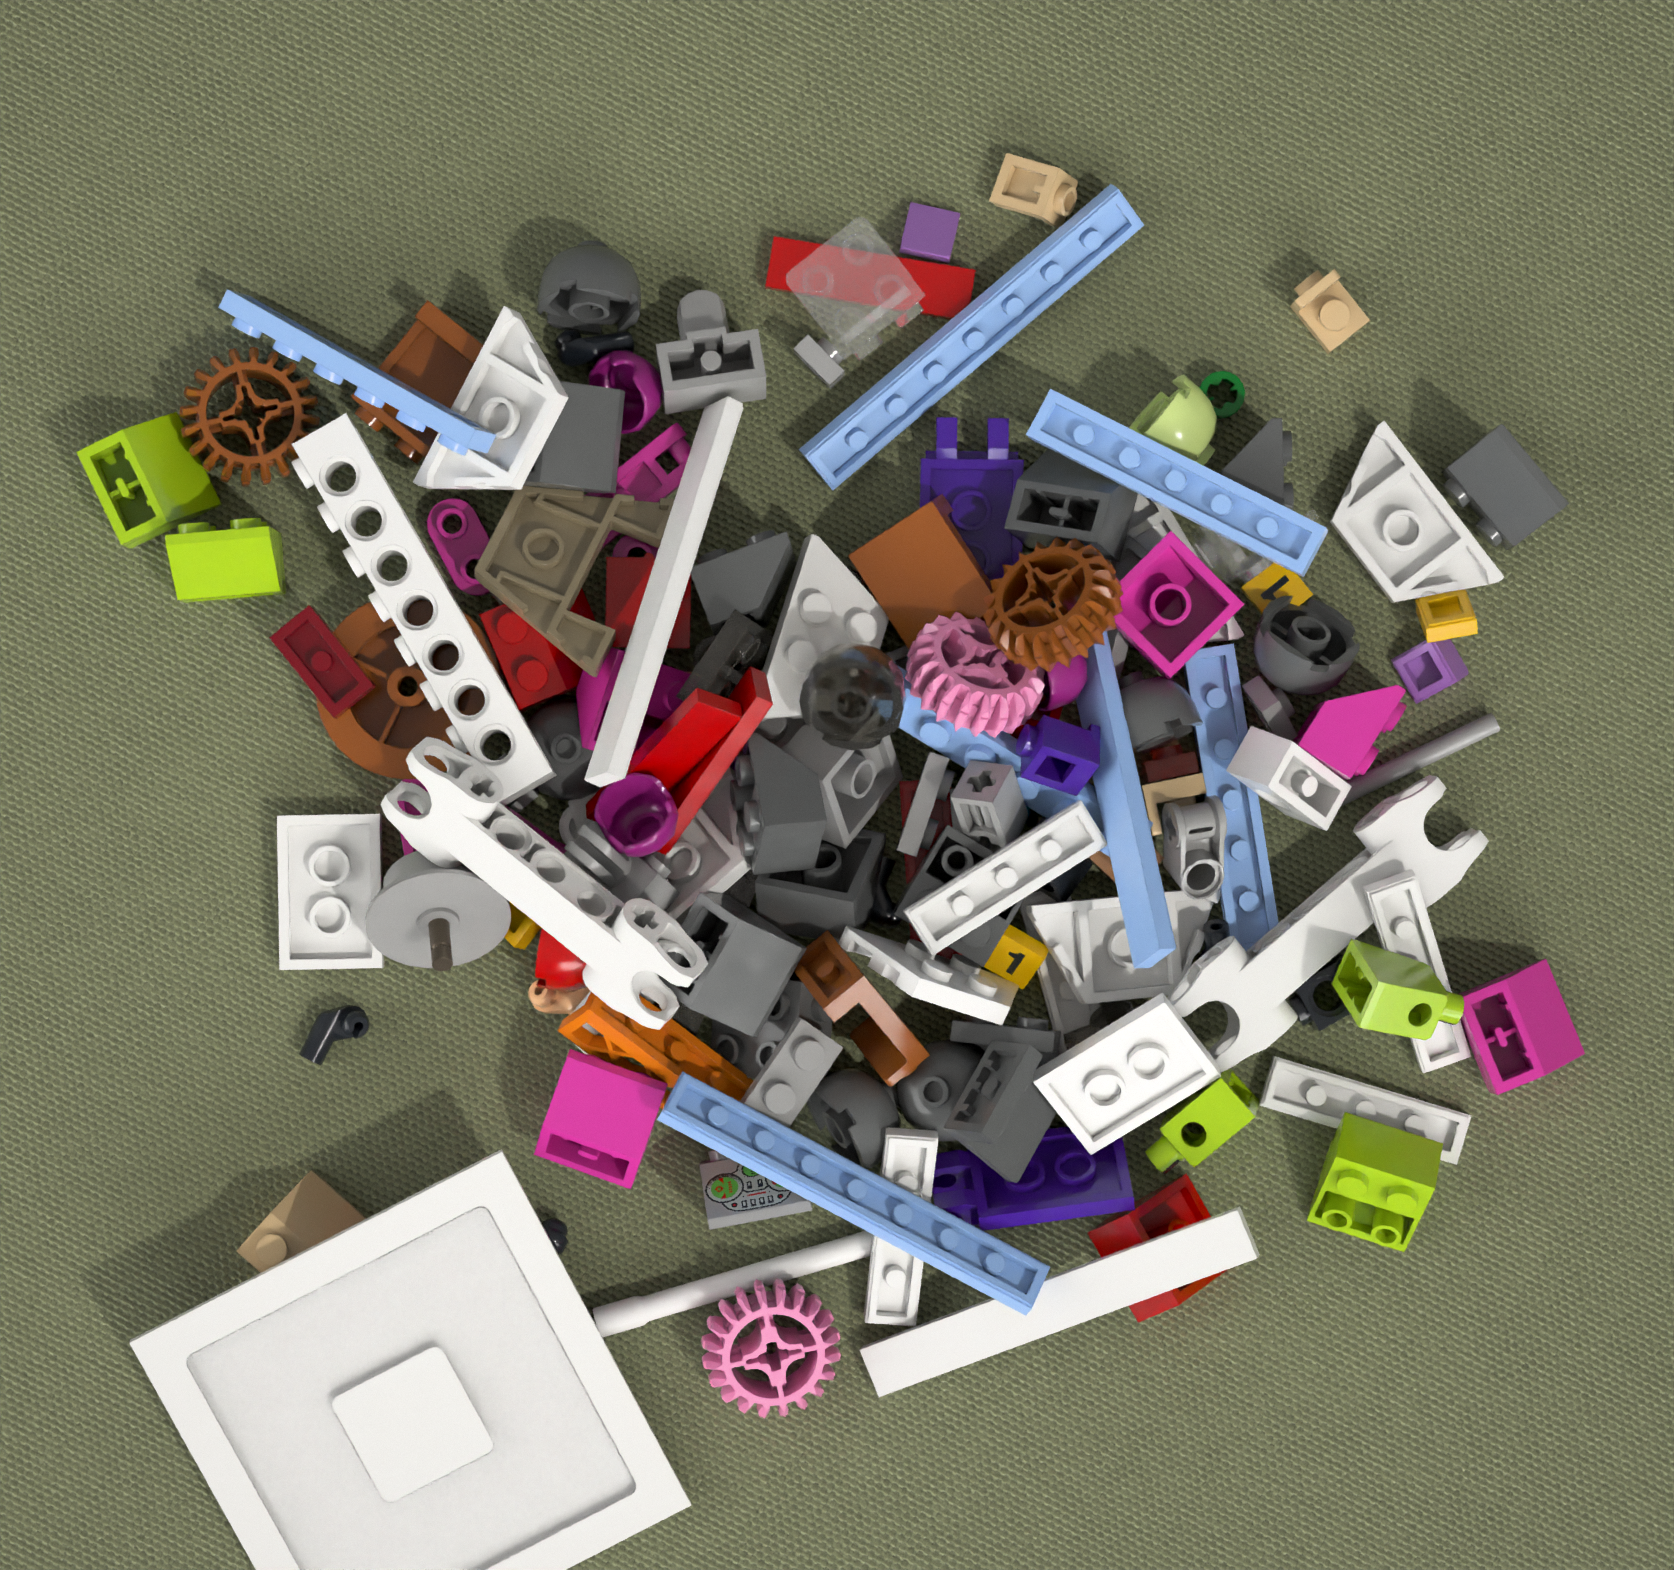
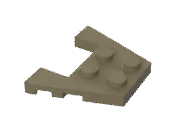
(546, 553)

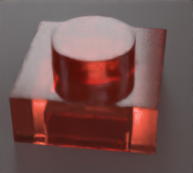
(1169, 763)

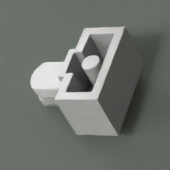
(708, 358)
(620, 874)

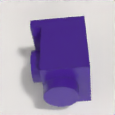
(1059, 754)

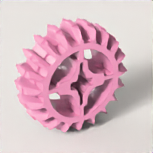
(969, 678)
(789, 1346)

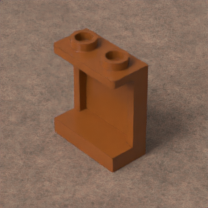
(431, 359)
(923, 571)
(840, 986)

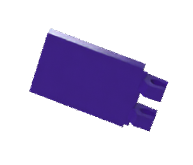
(978, 490)
(1056, 1185)

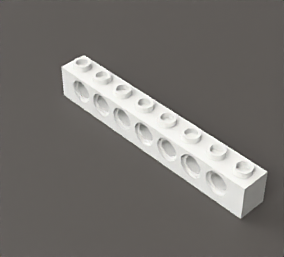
(342, 446)

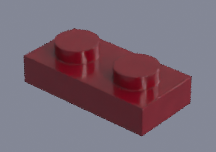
(323, 661)

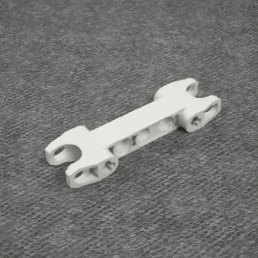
(616, 940)
(1259, 980)

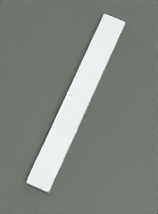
(664, 593)
(1061, 1302)

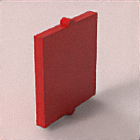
(624, 593)

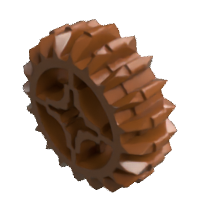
(273, 409)
(1084, 596)

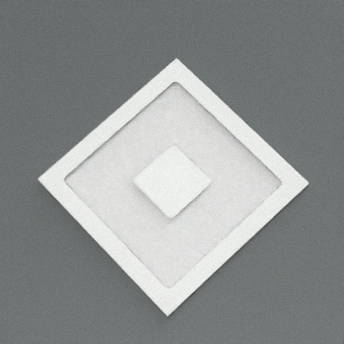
(415, 1397)

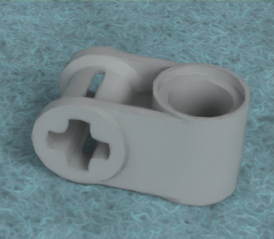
(1195, 845)

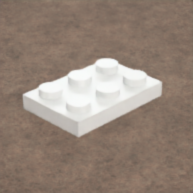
(325, 884)
(1126, 1073)

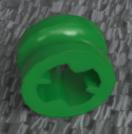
(1214, 380)

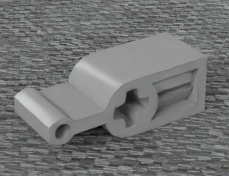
(990, 804)

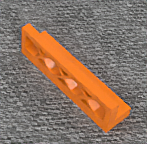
(661, 1051)

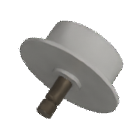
(435, 915)

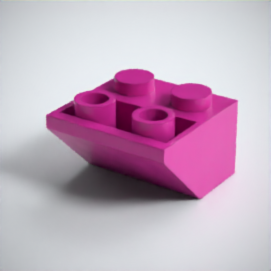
(595, 693)
(1345, 728)
(1519, 1027)
(600, 1118)

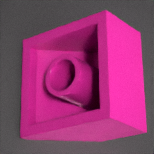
(1172, 605)

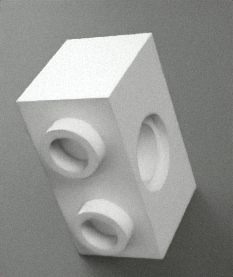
(1288, 778)

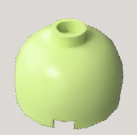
(1181, 421)

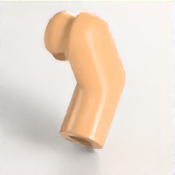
(555, 1001)

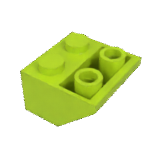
(148, 479)
(227, 562)
(1375, 1182)

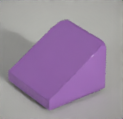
(929, 232)
(1429, 668)

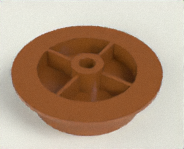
(385, 722)

